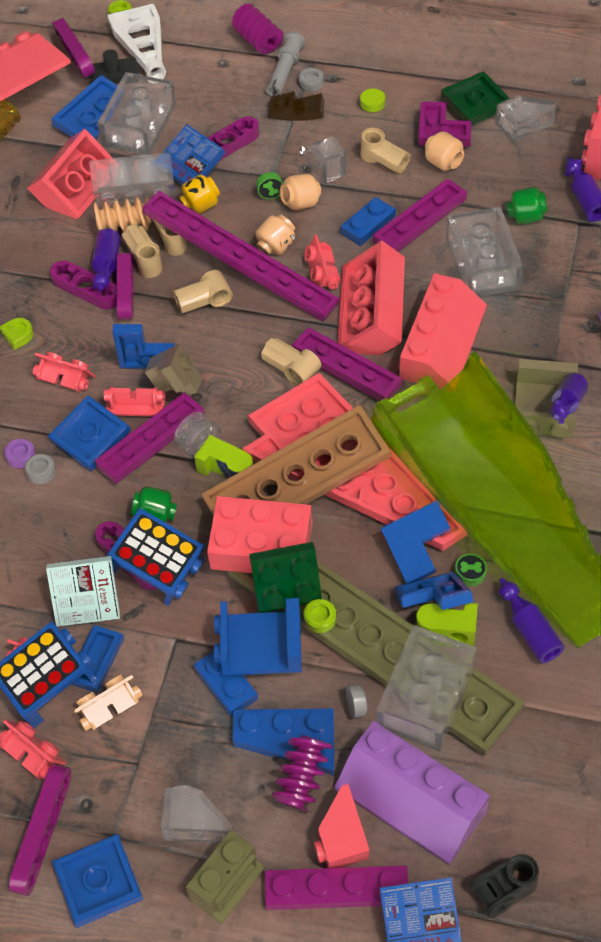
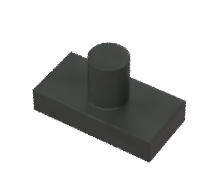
(113, 68)

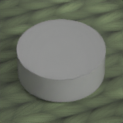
(311, 79)
(40, 469)
(356, 701)

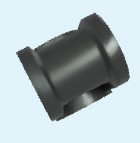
(499, 887)

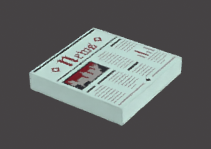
(83, 591)

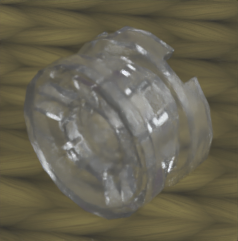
(194, 432)

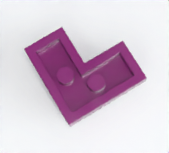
(434, 121)

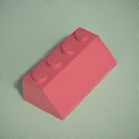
(372, 301)
(442, 332)

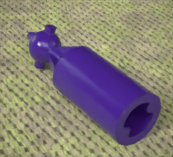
(584, 189)
(105, 257)
(568, 396)
(532, 624)

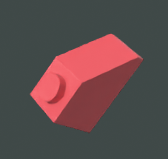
(341, 833)

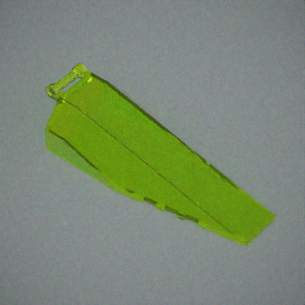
(501, 488)

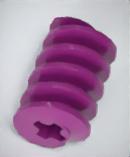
(257, 29)
(301, 772)

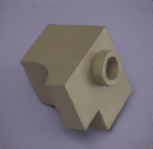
(173, 371)

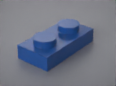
(368, 221)
(230, 690)

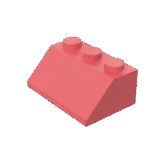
(66, 179)

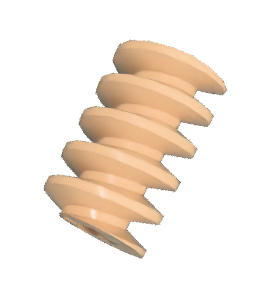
(121, 216)

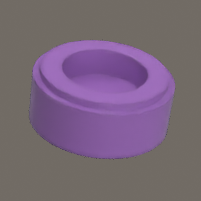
(18, 452)

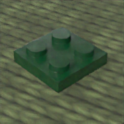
(474, 97)
(285, 575)

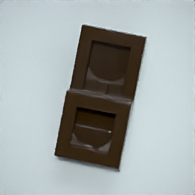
(291, 108)

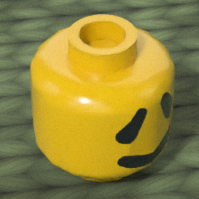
(199, 193)

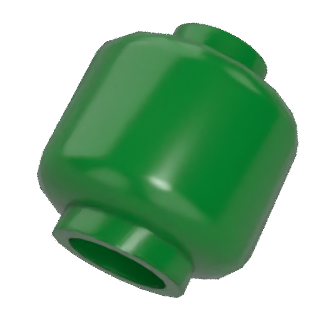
(527, 205)
(155, 502)

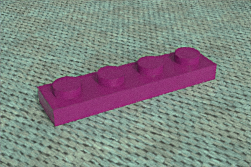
(421, 215)
(349, 365)
(146, 439)
(330, 886)

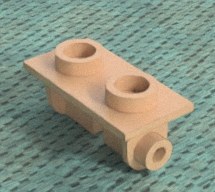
(95, 707)

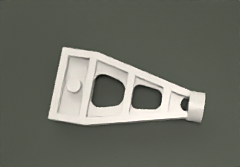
(135, 20)

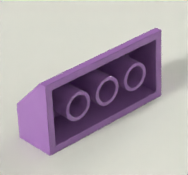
(413, 792)

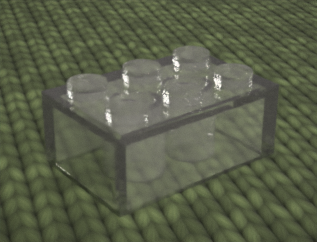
(137, 113)
(132, 177)
(484, 251)
(426, 687)

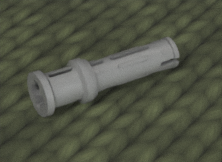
(288, 56)

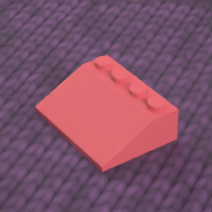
(27, 61)

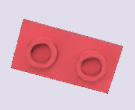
(320, 263)
(73, 373)
(134, 403)
(21, 739)

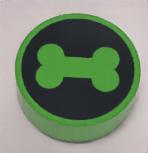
(269, 185)
(471, 569)

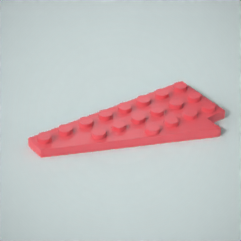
(381, 492)

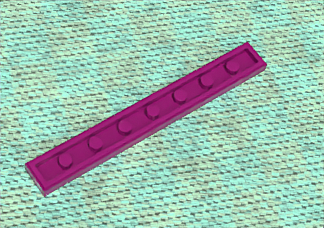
(241, 256)

